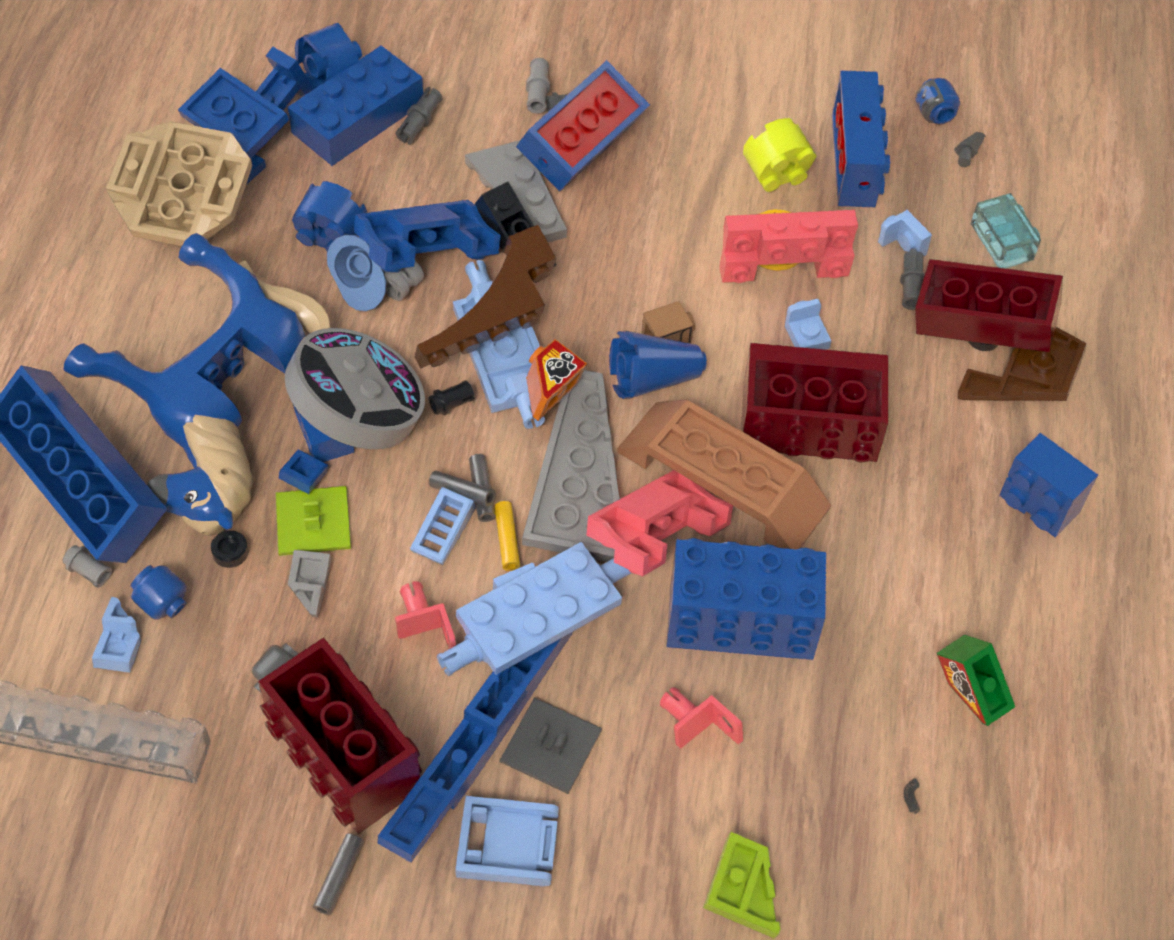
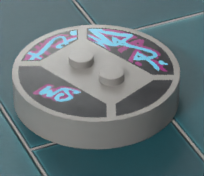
(354, 388)

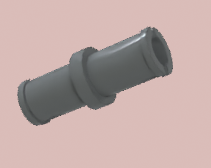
(419, 115)

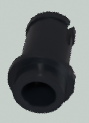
(451, 397)

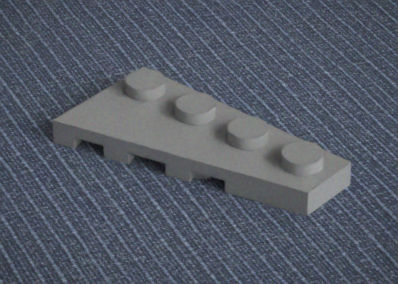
(508, 164)

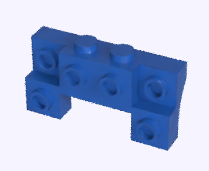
(403, 232)

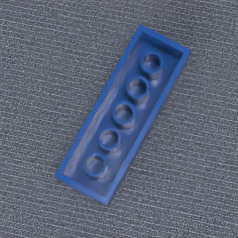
(76, 466)

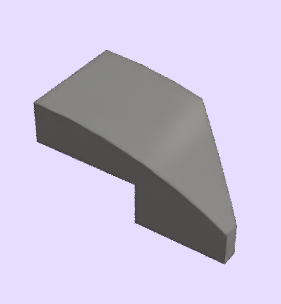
(309, 578)

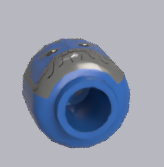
(937, 100)

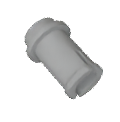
(80, 561)

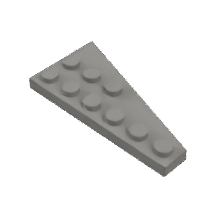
(575, 473)

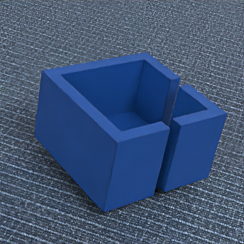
(1048, 485)

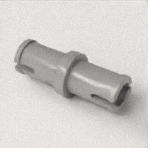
(537, 85)

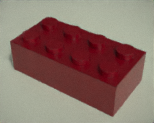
(989, 305)

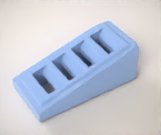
(444, 498)

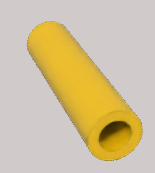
(507, 536)

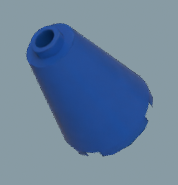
(652, 363)

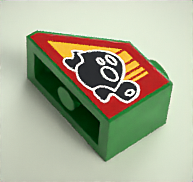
(977, 677)

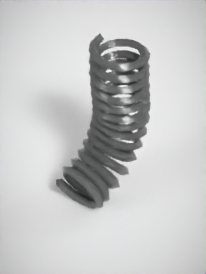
(910, 791)

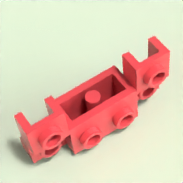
(788, 238)
(652, 514)

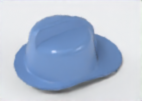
(356, 275)

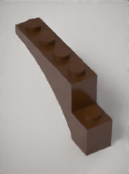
(505, 306)

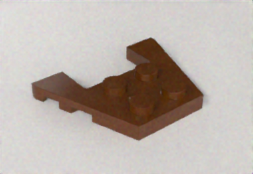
(1030, 374)

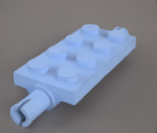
(501, 363)
(534, 610)

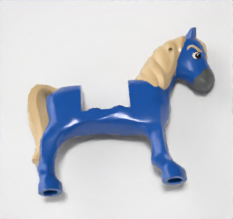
(188, 393)

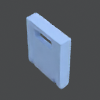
(514, 841)

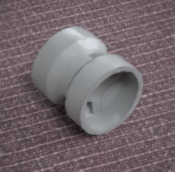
(399, 282)

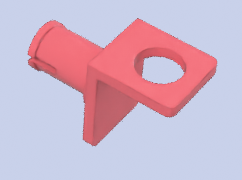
(421, 616)
(697, 718)

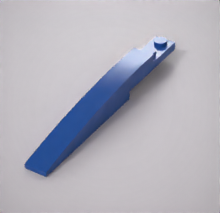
(466, 752)

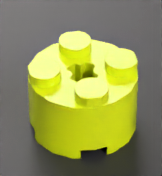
(779, 154)

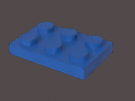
(235, 108)

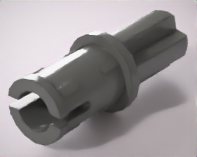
(912, 278)

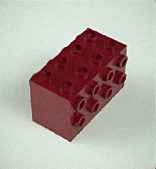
(339, 735)

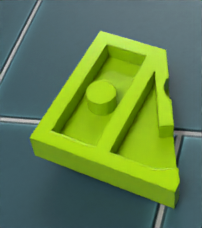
(743, 886)

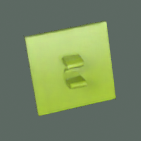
(313, 520)

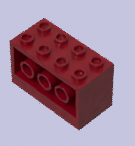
(816, 401)

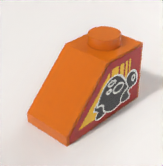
(552, 376)

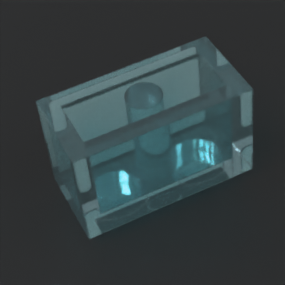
(1005, 231)

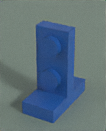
(284, 80)

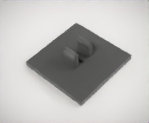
(551, 745)

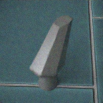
(969, 148)

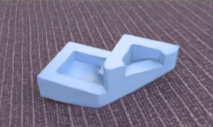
(118, 641)

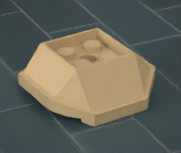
(163, 161)

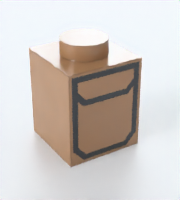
(669, 323)

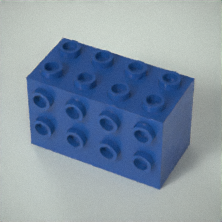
(746, 599)

